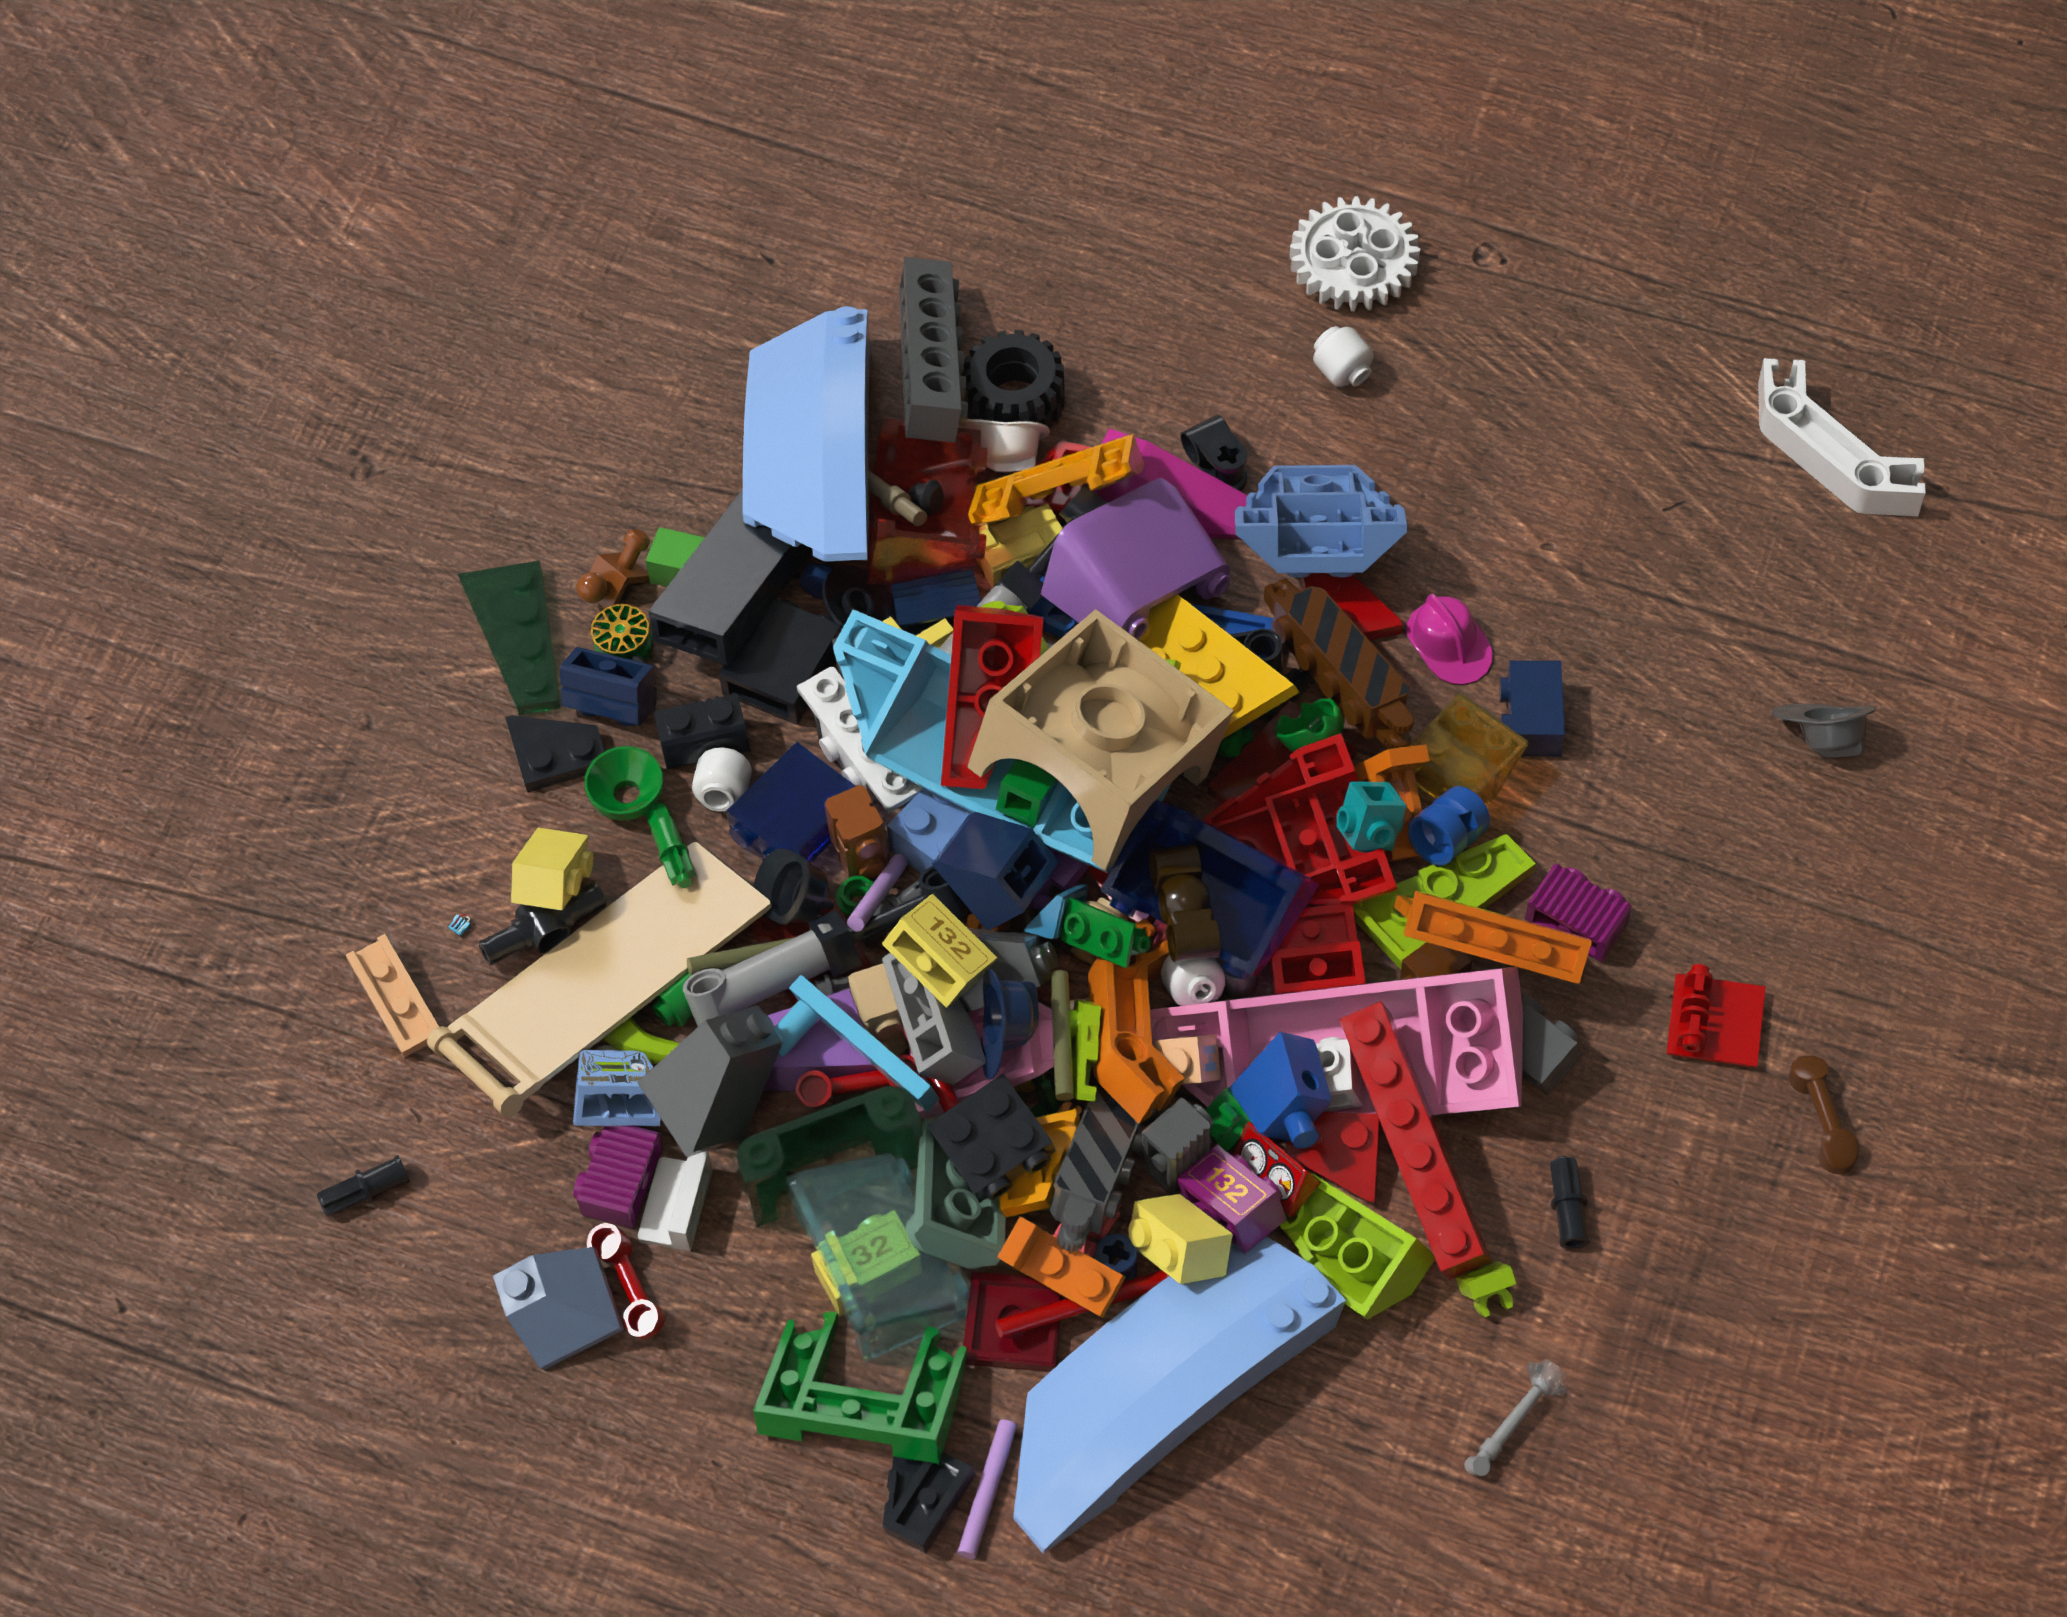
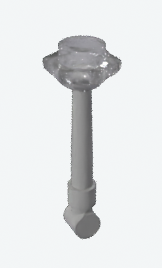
(1545, 1380)

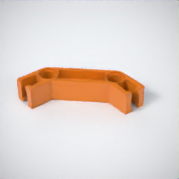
(1126, 1058)

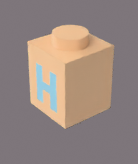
(1193, 1057)

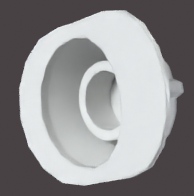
(1009, 444)

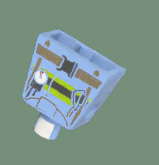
(609, 1089)

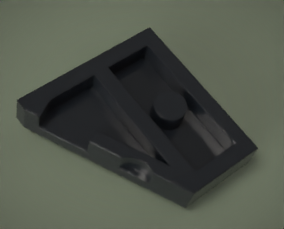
(553, 749)
(923, 1498)

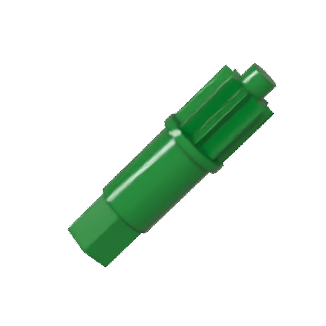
(671, 849)

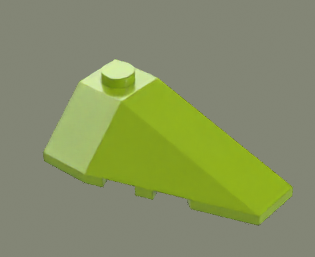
(1357, 1250)

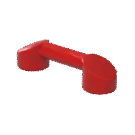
(816, 1089)
(614, 1248)

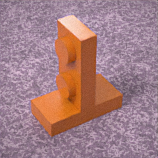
(1397, 768)
(1065, 1272)

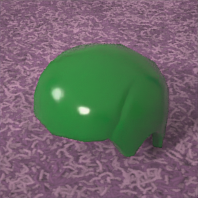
(1313, 724)

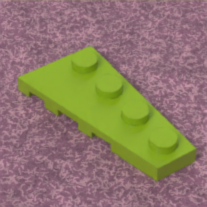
(1473, 878)

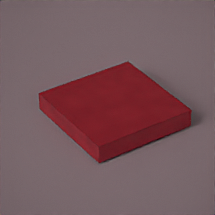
(1001, 1296)

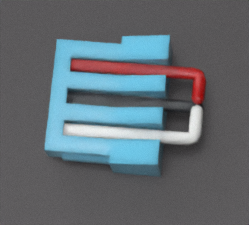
(459, 924)

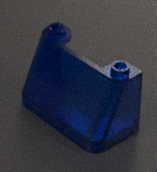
(1248, 890)

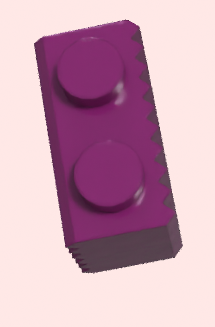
(1580, 908)
(618, 1174)

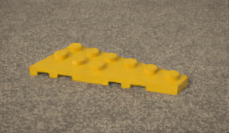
(1215, 661)

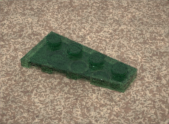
(516, 626)

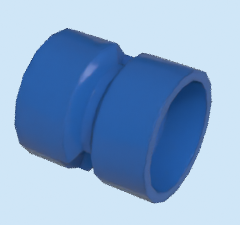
(1448, 825)

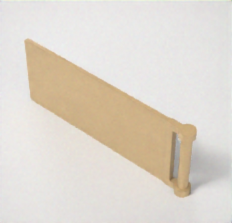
(599, 977)

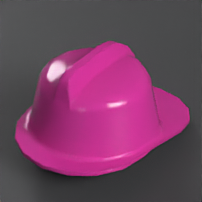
(1449, 640)

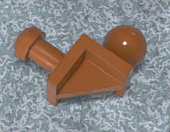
(614, 572)

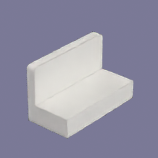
(676, 1202)

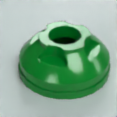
(623, 768)

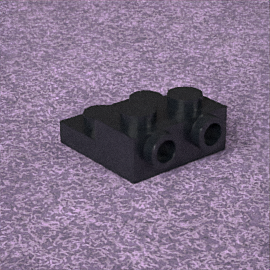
(992, 1139)

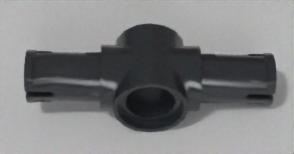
(541, 926)

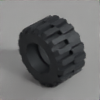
(1014, 359)

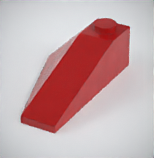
(986, 655)

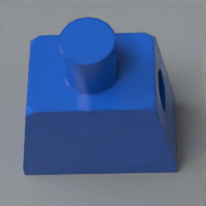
(1285, 1090)

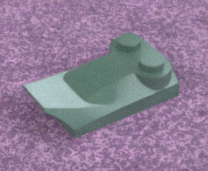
(948, 1215)

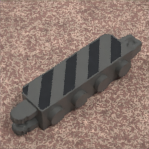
(1094, 1169)

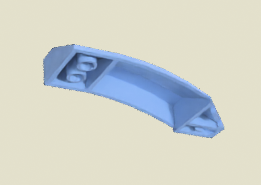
(811, 435)
(1158, 1379)

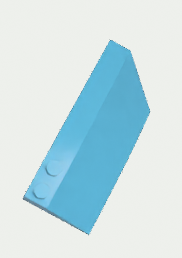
(900, 704)

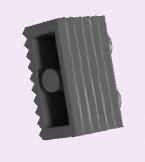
(1175, 1143)

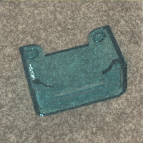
(858, 1227)

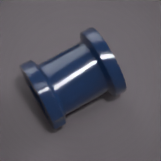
(1108, 1251)

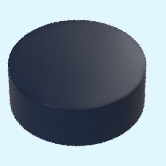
(813, 578)

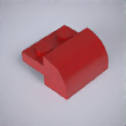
(1318, 952)

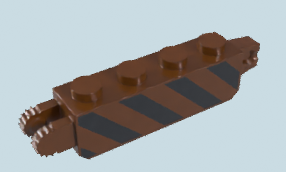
(1342, 661)

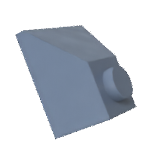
(559, 1303)

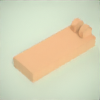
(393, 995)

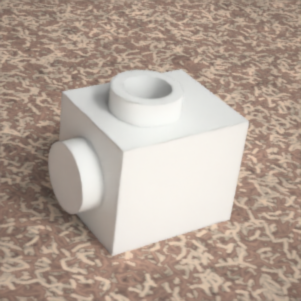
(1340, 1073)

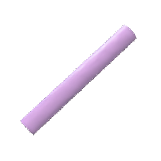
(877, 892)
(987, 1489)

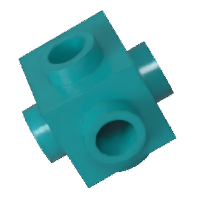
(1371, 816)

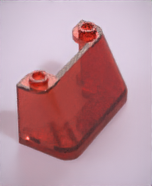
(947, 538)

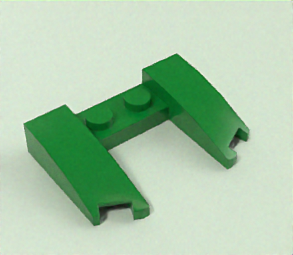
(799, 1402)

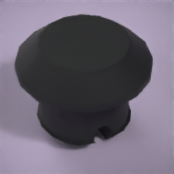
(927, 496)

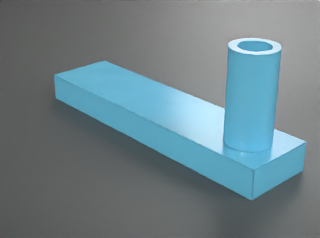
(815, 1005)

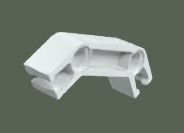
(1833, 452)

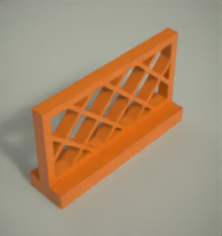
(1494, 936)

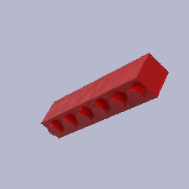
(1415, 1141)

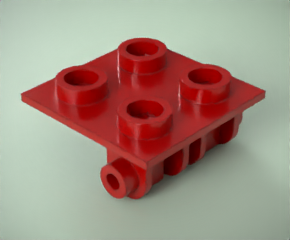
(1715, 1019)

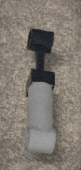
(1022, 585)
(823, 948)

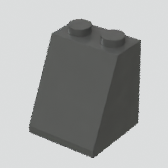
(1019, 958)
(714, 1079)

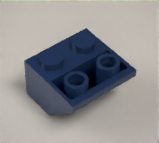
(995, 867)

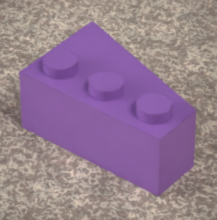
(818, 1051)

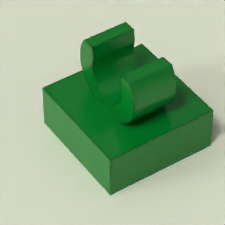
(1227, 1120)

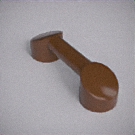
(1839, 1146)

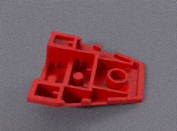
(1295, 822)

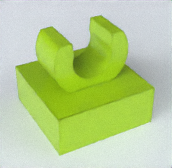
(1486, 1281)

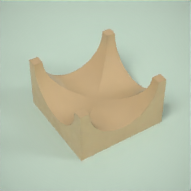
(1105, 725)

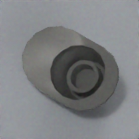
(1828, 728)

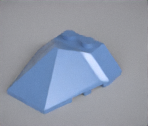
(1319, 520)

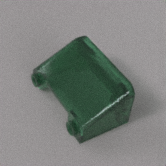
(877, 1116)

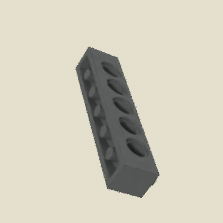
(931, 350)

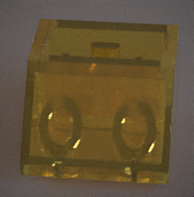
(1467, 751)

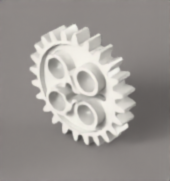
(1354, 253)

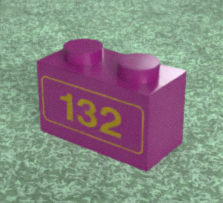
(1233, 1196)

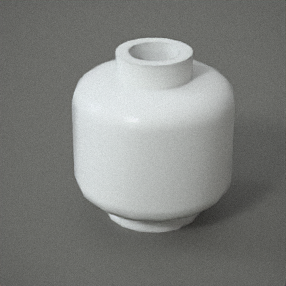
(1343, 356)
(721, 778)
(1193, 980)

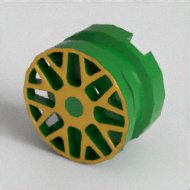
(623, 624)

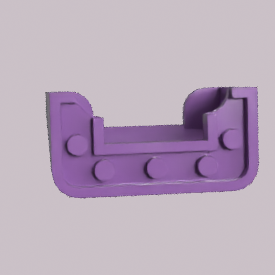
(1133, 558)

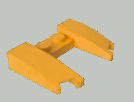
(1097, 465)

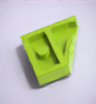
(1085, 1045)

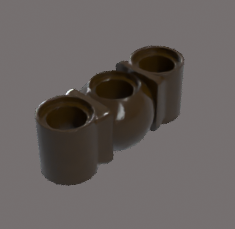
(1184, 903)

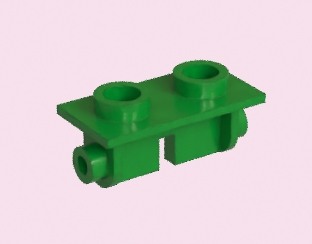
(1102, 933)

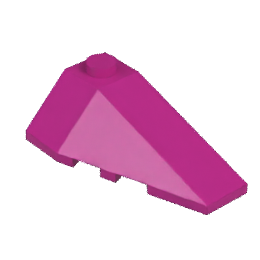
(1207, 497)

